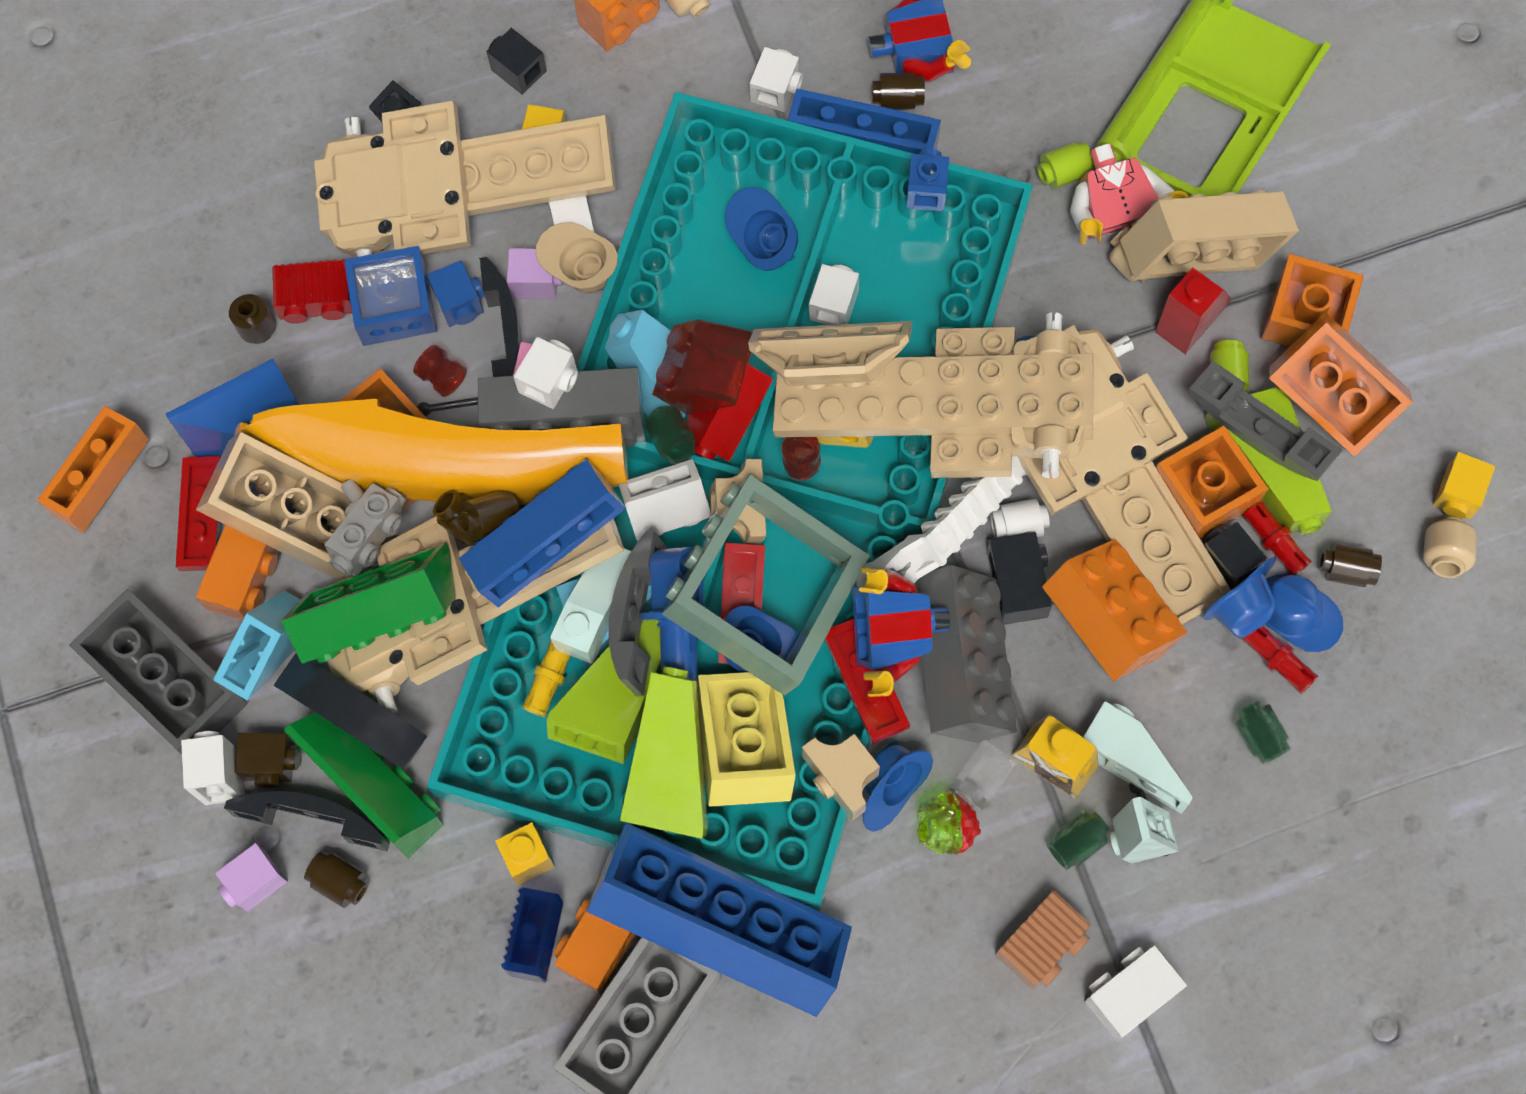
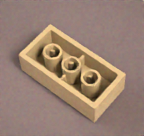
(1208, 234)
(265, 515)

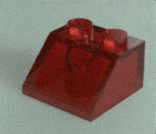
(703, 366)

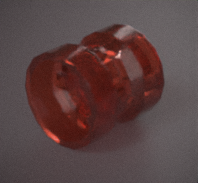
(439, 370)
(801, 449)

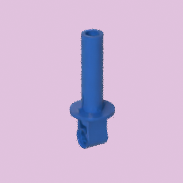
(677, 645)

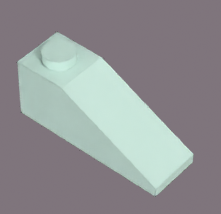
(587, 610)
(1133, 756)
(1142, 832)

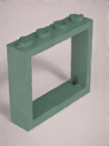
(730, 641)

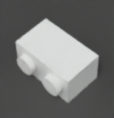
(665, 499)
(210, 768)
(1134, 992)

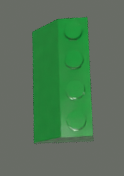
(372, 605)
(369, 782)

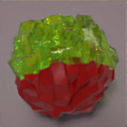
(947, 824)

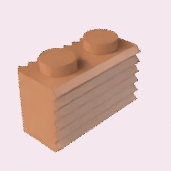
(1044, 940)

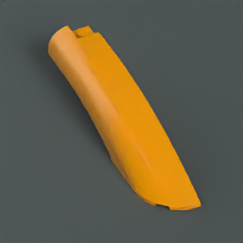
(430, 456)

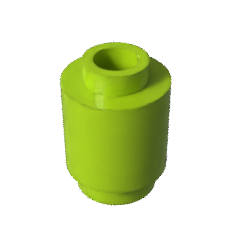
(1065, 164)
(1233, 358)

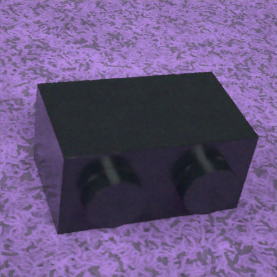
(1018, 568)

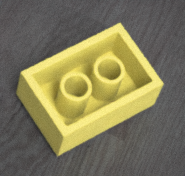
(744, 740)

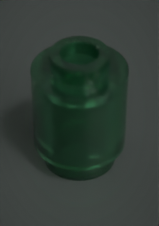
(670, 434)
(1262, 732)
(1078, 839)

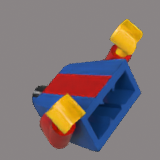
(920, 40)
(892, 627)

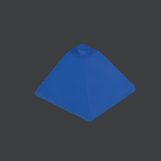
(212, 417)

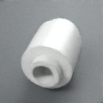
(1019, 519)

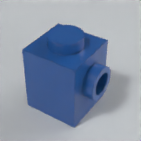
(456, 293)

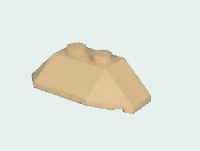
(830, 352)

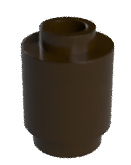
(899, 90)
(251, 318)
(447, 510)
(486, 513)
(1350, 565)
(336, 879)

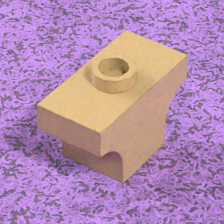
(750, 524)
(842, 772)

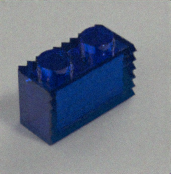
(532, 934)

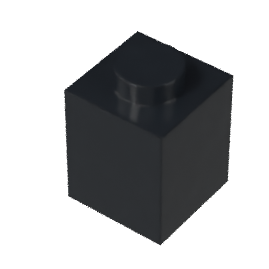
(516, 60)
(1234, 553)

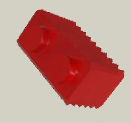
(311, 291)

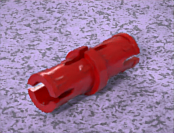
(1277, 538)
(1281, 659)

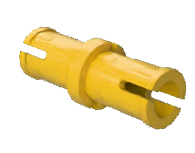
(547, 679)

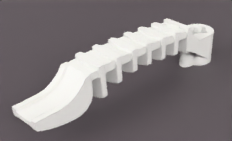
(953, 525)

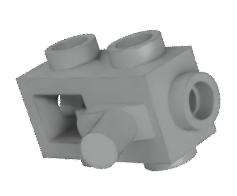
(367, 524)

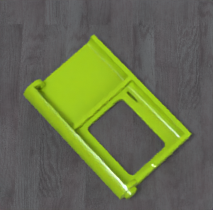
(1232, 61)

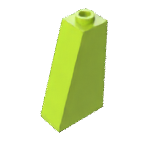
(1290, 496)
(600, 709)
(667, 763)

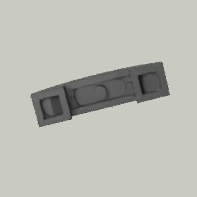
(1260, 426)
(626, 605)

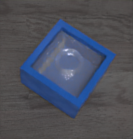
(390, 295)

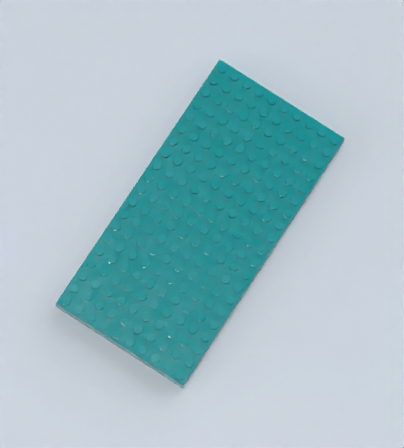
(686, 268)

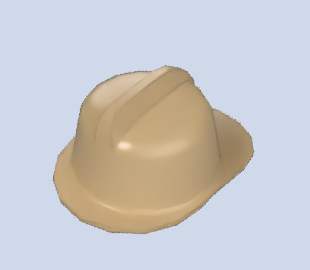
(576, 256)

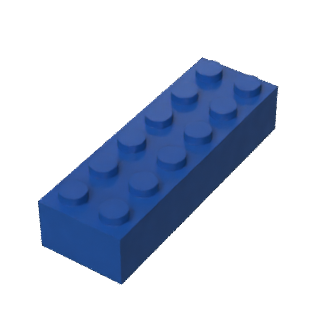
(721, 920)

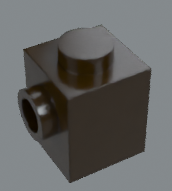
(266, 758)

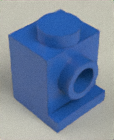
(928, 180)

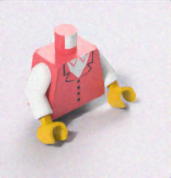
(1115, 194)

